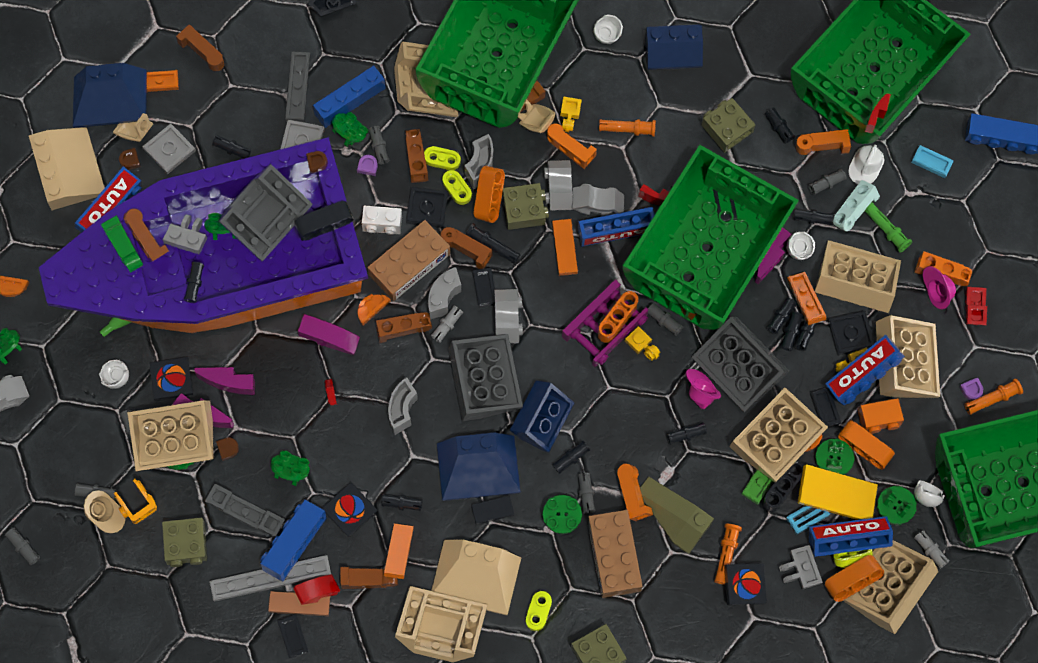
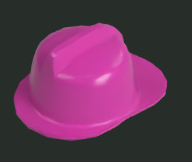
(939, 287)
(701, 388)

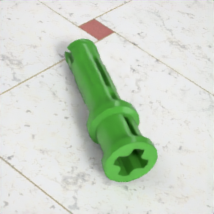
(893, 233)

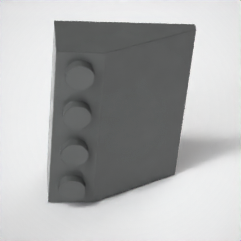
(740, 363)
(485, 376)

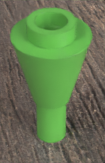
(114, 324)

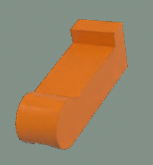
(824, 141)
(570, 146)
(956, 272)
(631, 492)

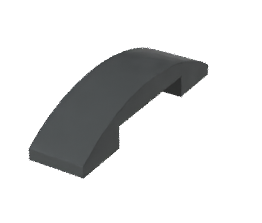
(244, 511)

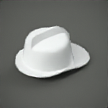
(866, 164)

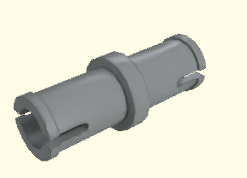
(446, 324)
(931, 549)

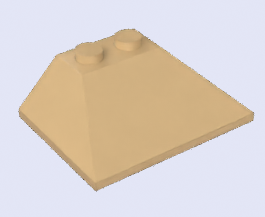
(409, 91)
(477, 574)
(440, 625)

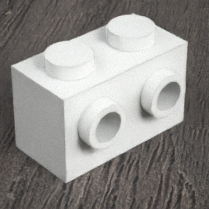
(381, 220)

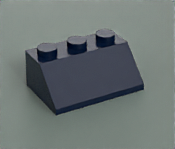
(674, 47)
(542, 415)

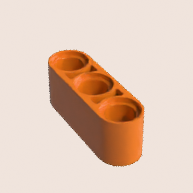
(489, 194)
(613, 324)
(866, 445)
(854, 578)

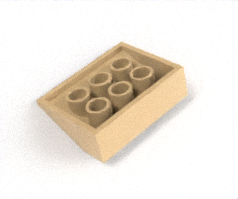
(66, 166)
(858, 276)
(918, 372)
(171, 435)
(778, 435)
(898, 590)

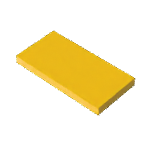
(837, 493)

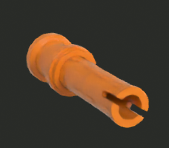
(637, 127)
(1001, 393)
(729, 544)

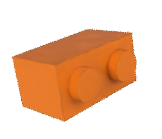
(881, 415)

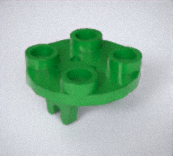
(349, 128)
(214, 226)
(8, 341)
(835, 448)
(290, 467)
(889, 499)
(562, 504)

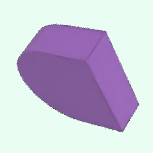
(367, 165)
(972, 389)

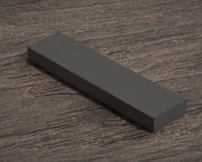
(298, 86)

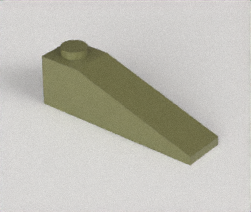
(678, 517)

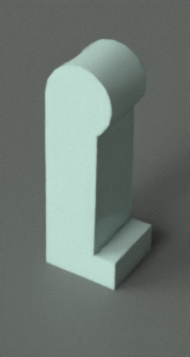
(855, 205)

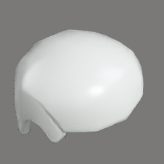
(608, 29)
(800, 245)
(114, 374)
(928, 494)

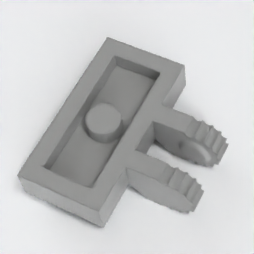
(184, 238)
(805, 567)

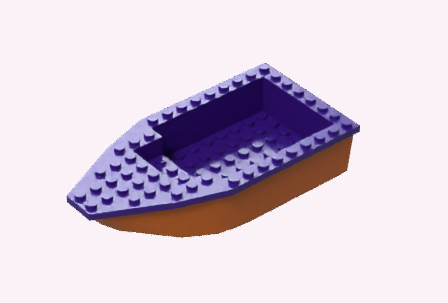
(234, 281)

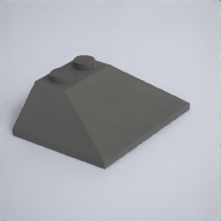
(264, 212)

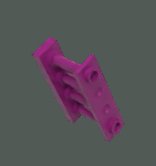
(586, 318)

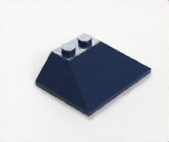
(109, 95)
(478, 466)

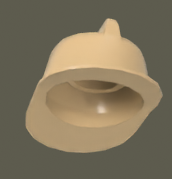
(103, 512)

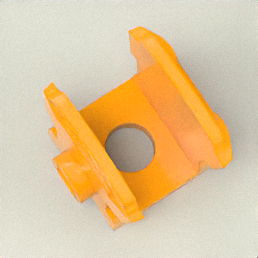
(142, 514)

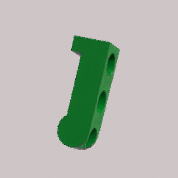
(122, 244)

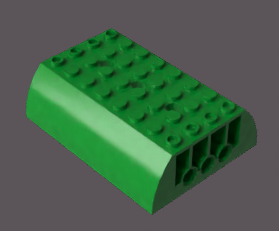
(864, 38)
(463, 57)
(690, 220)
(993, 458)

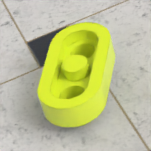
(443, 156)
(457, 188)
(846, 559)
(538, 610)

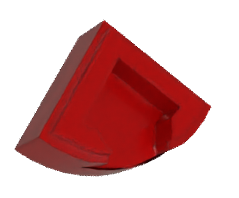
(330, 392)

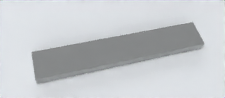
(260, 580)

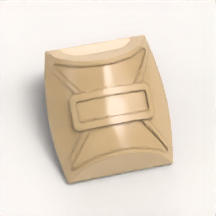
(537, 117)
(134, 130)

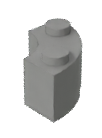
(483, 156)
(559, 185)
(597, 200)
(442, 292)
(506, 314)
(12, 392)
(400, 404)

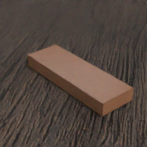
(289, 603)

